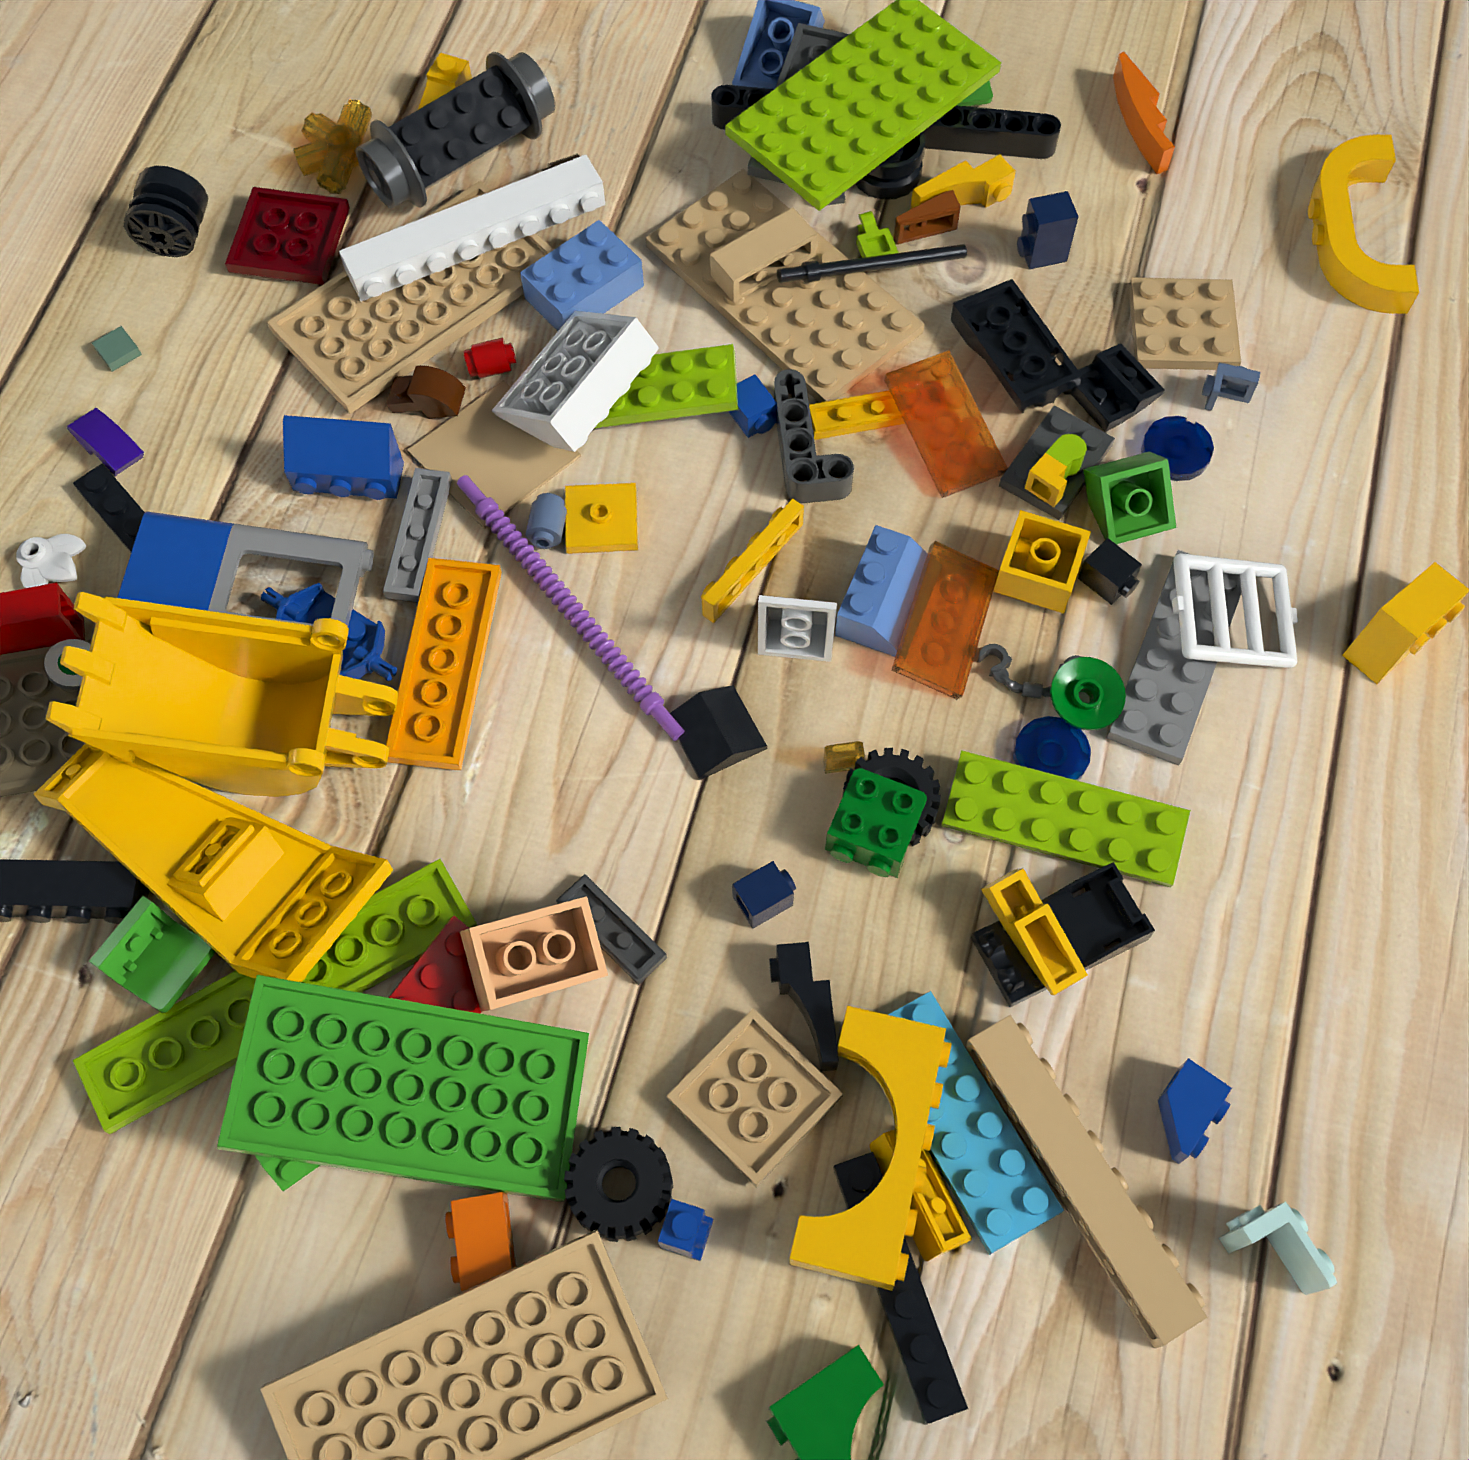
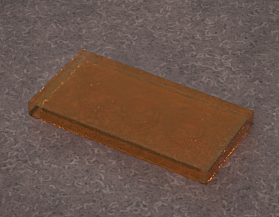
(945, 620)

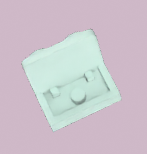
(1289, 1237)

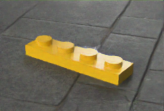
(759, 552)

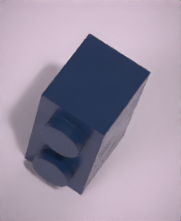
(1047, 230)

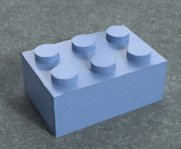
(582, 275)

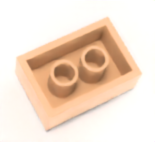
(533, 953)

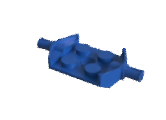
(364, 637)

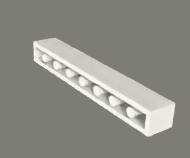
(473, 227)

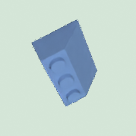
(881, 591)

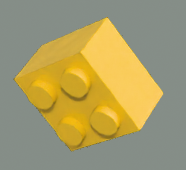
(1042, 561)

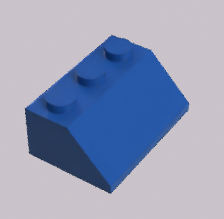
(341, 457)

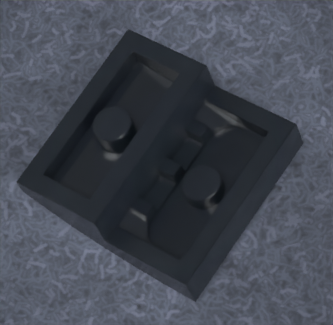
(1115, 387)

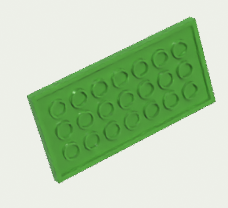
(405, 1090)

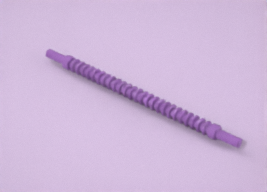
(650, 702)

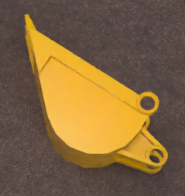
(219, 696)

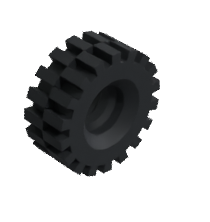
(909, 773)
(619, 1217)

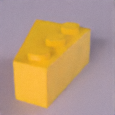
(1406, 622)

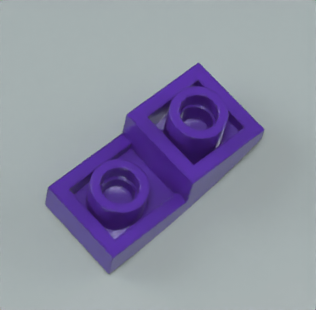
(106, 440)

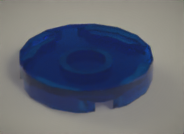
(1182, 443)
(1053, 747)

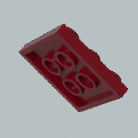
(288, 235)

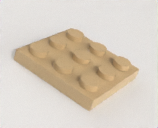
(1184, 323)
(754, 1097)

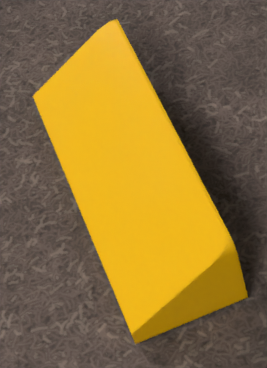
(938, 1221)

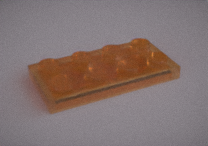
(945, 424)

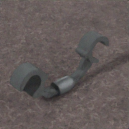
(1001, 674)

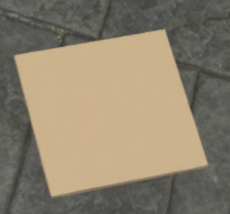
(492, 452)

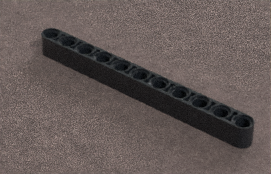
(958, 130)

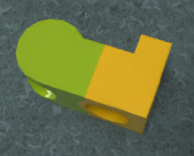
(1061, 460)

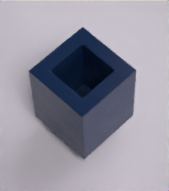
(764, 893)

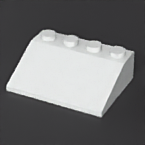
(577, 378)

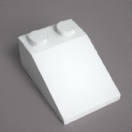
(796, 628)

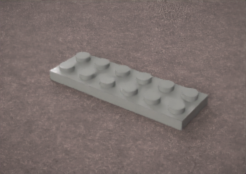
(1164, 685)

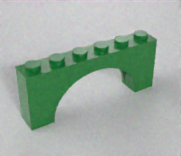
(824, 1410)

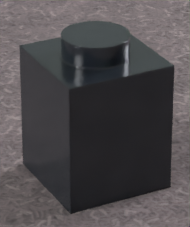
(1110, 572)

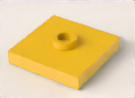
(601, 518)

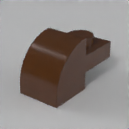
(427, 390)

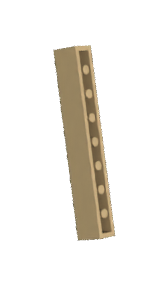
(1085, 1183)

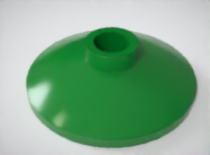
(1096, 680)

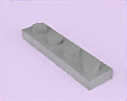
(417, 534)

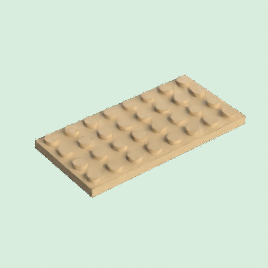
(823, 328)
(367, 344)
(481, 1375)

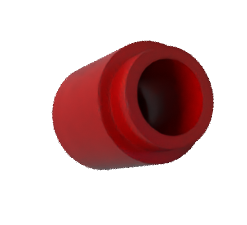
(489, 358)

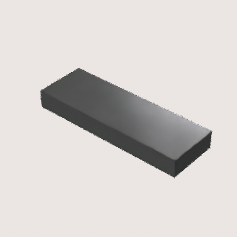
(617, 931)

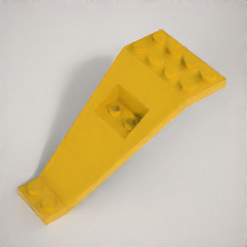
(231, 874)

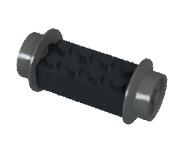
(456, 129)

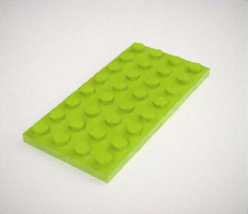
(862, 100)

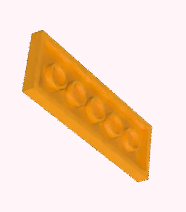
(443, 664)

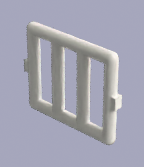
(1222, 652)

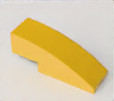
(1034, 931)

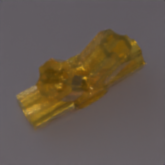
(333, 145)

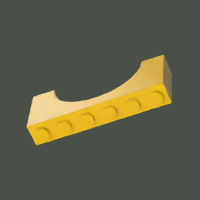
(869, 1237)

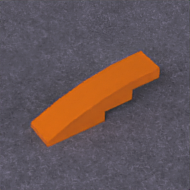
(1143, 119)

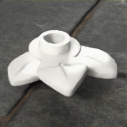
(51, 561)

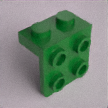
(875, 823)

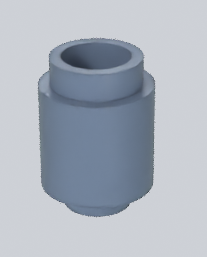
(546, 521)

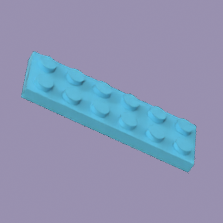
(980, 1147)

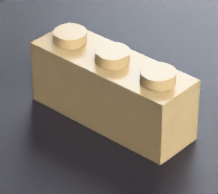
(760, 252)

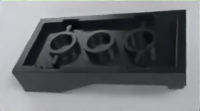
(1015, 345)
(1088, 921)

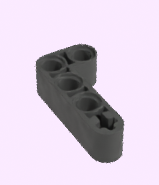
(799, 435)

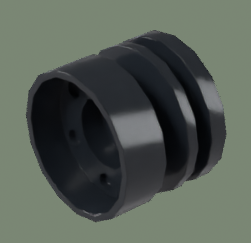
(166, 211)

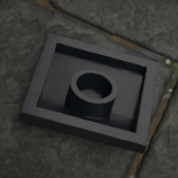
(717, 731)

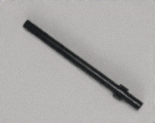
(813, 270)

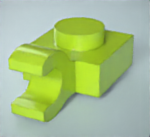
(872, 240)

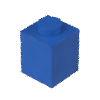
(756, 407)

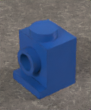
(685, 1230)

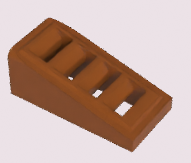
(928, 219)

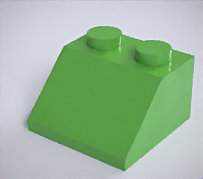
(1131, 497)

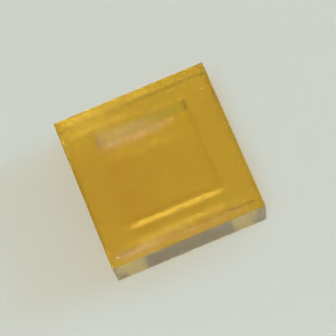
(842, 756)

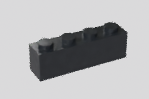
(67, 890)

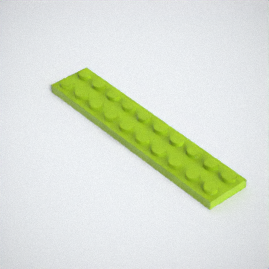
(206, 1029)

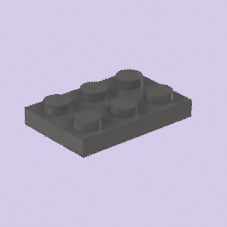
(1051, 428)

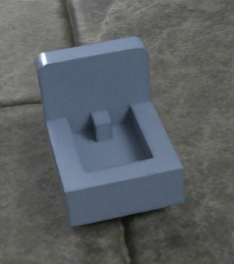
(1231, 383)

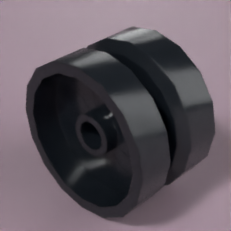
(897, 174)

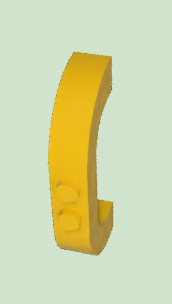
(1343, 263)

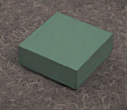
(116, 348)

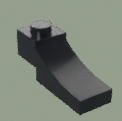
(813, 998)

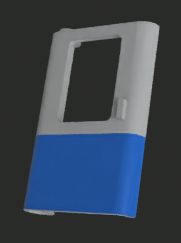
(197, 559)

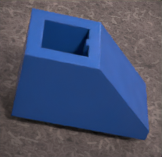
(1189, 1106)

